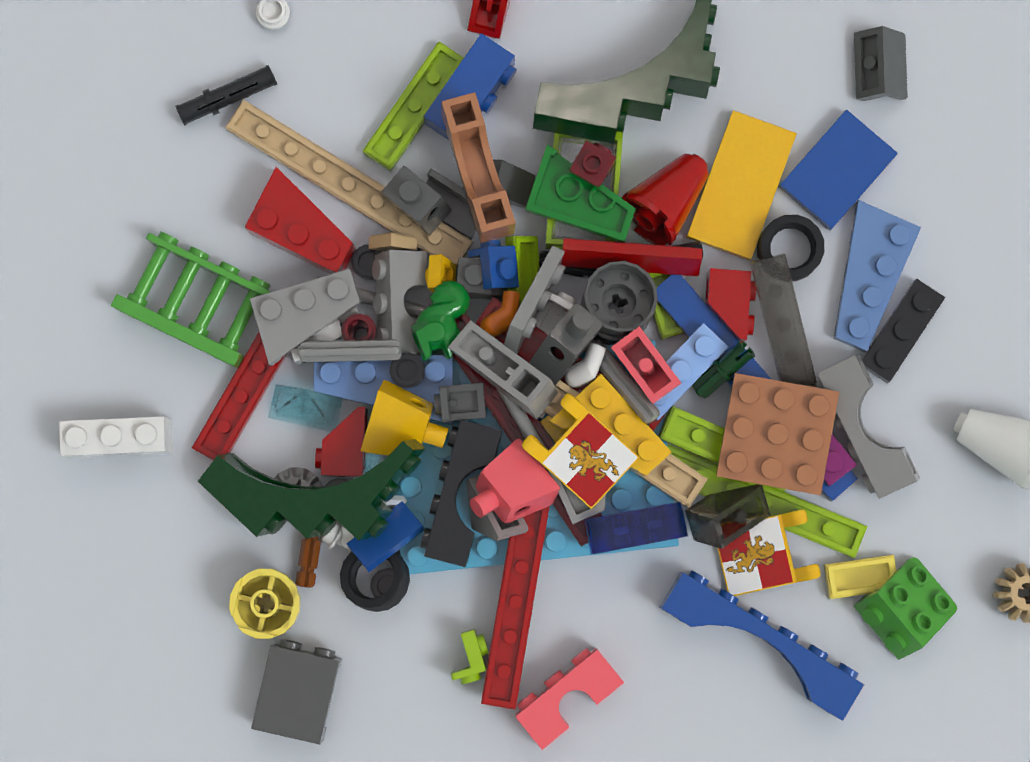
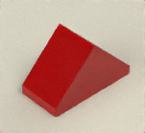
(488, 17)

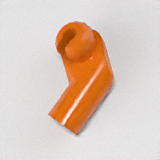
(500, 320)

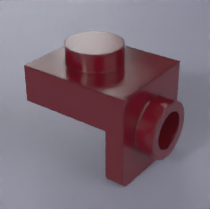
(593, 163)

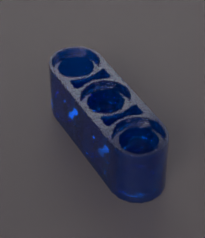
(635, 528)

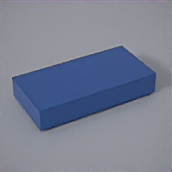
(401, 530)

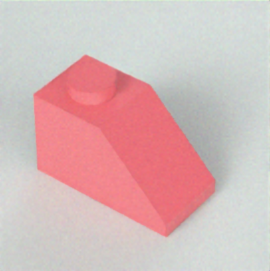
(646, 365)

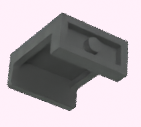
(296, 692)

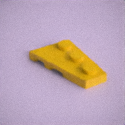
(620, 418)

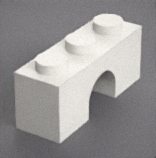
(115, 436)

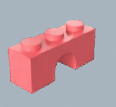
(541, 713)

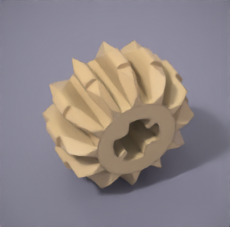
(1016, 605)

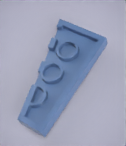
(362, 379)

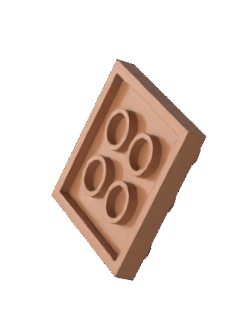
(777, 434)

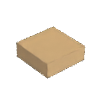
(392, 241)

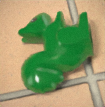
(436, 324)

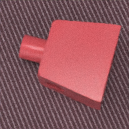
(513, 485)

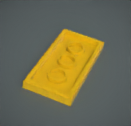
(741, 185)

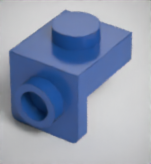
(497, 265)

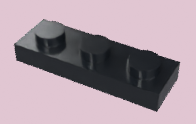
(902, 330)

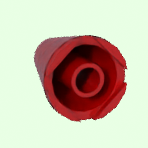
(667, 198)

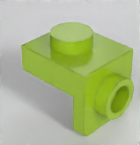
(475, 649)

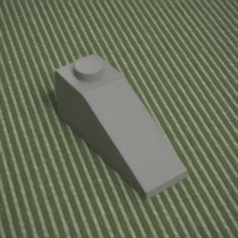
(504, 369)

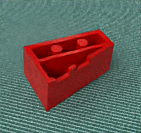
(298, 226)

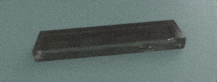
(783, 320)

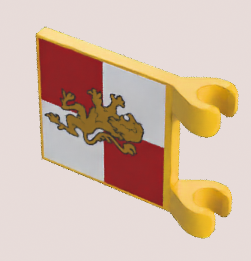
(586, 456)
(763, 557)

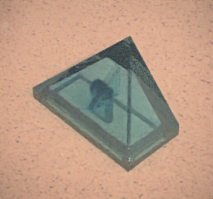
(305, 407)

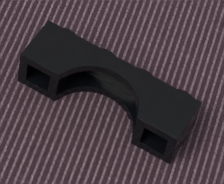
(472, 449)

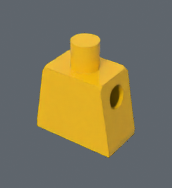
(400, 417)

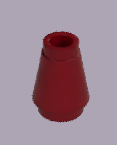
(357, 322)

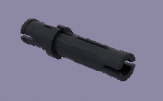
(190, 112)

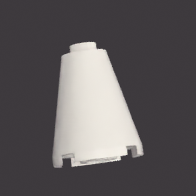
(998, 441)

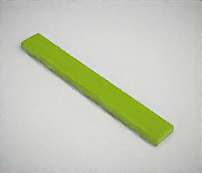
(822, 525)

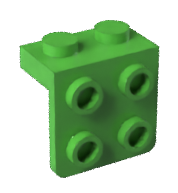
(907, 609)

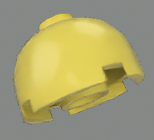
(265, 603)

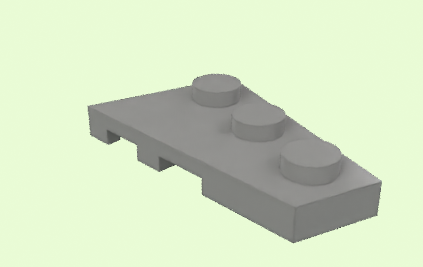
(535, 300)
(302, 310)

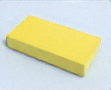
(858, 576)

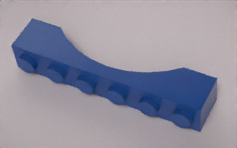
(822, 682)

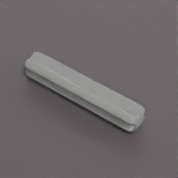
(350, 350)
(627, 387)

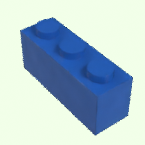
(480, 72)

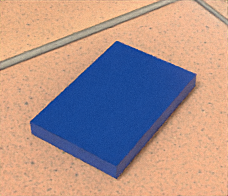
(838, 170)

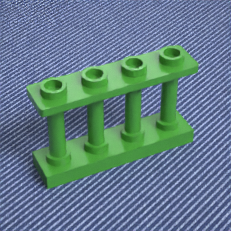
(166, 317)

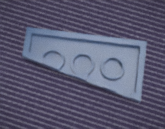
(874, 264)

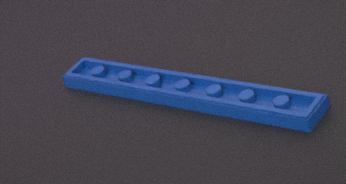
(689, 313)

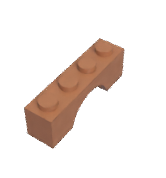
(476, 167)

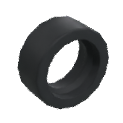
(799, 223)
(389, 599)

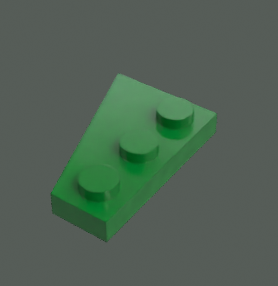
(577, 203)

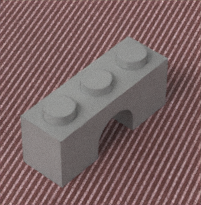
(394, 275)

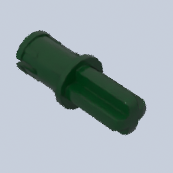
(723, 369)

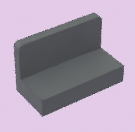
(880, 64)
(460, 217)

